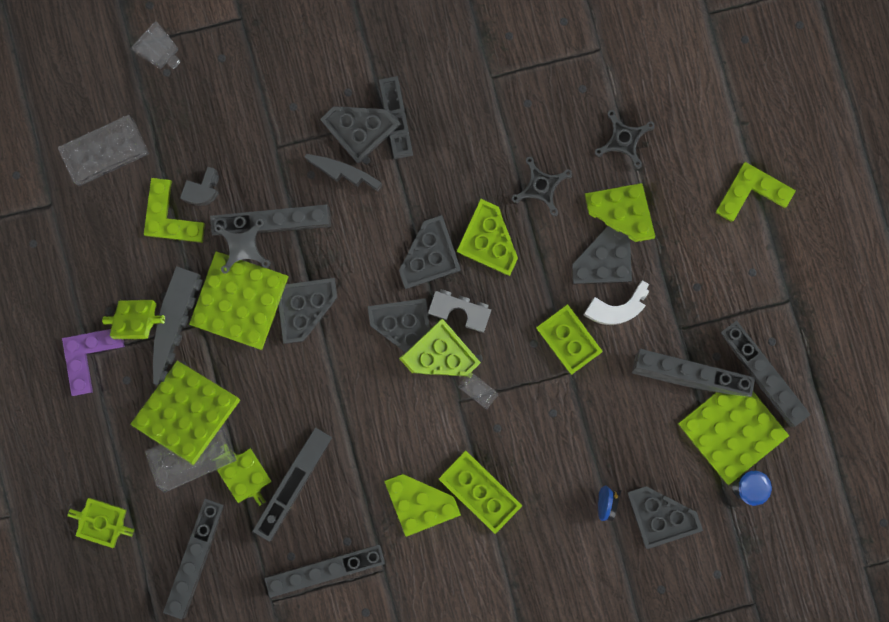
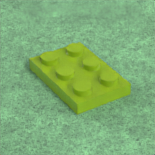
(569, 339)

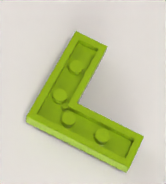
(753, 179)
(156, 217)

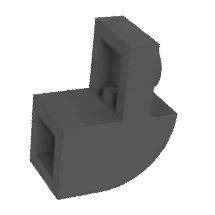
(201, 194)

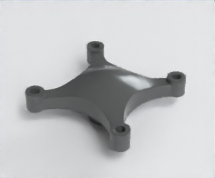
(624, 139)
(542, 186)
(242, 245)

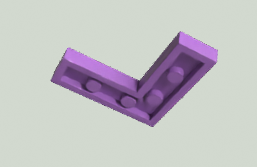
(76, 359)

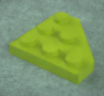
(623, 210)
(489, 239)
(440, 353)
(420, 504)

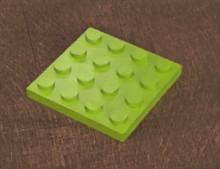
(239, 302)
(185, 412)
(733, 432)

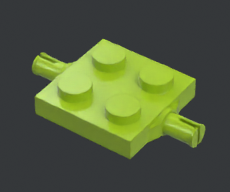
(133, 319)
(245, 477)
(101, 522)

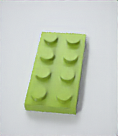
(480, 492)

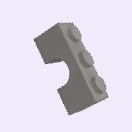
(444, 303)

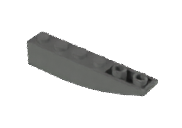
(275, 220)
(175, 308)
(691, 374)
(765, 375)
(292, 485)
(193, 560)
(324, 570)

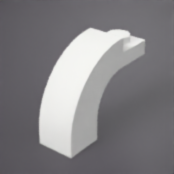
(613, 315)

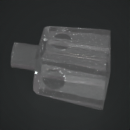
(157, 47)
(478, 390)

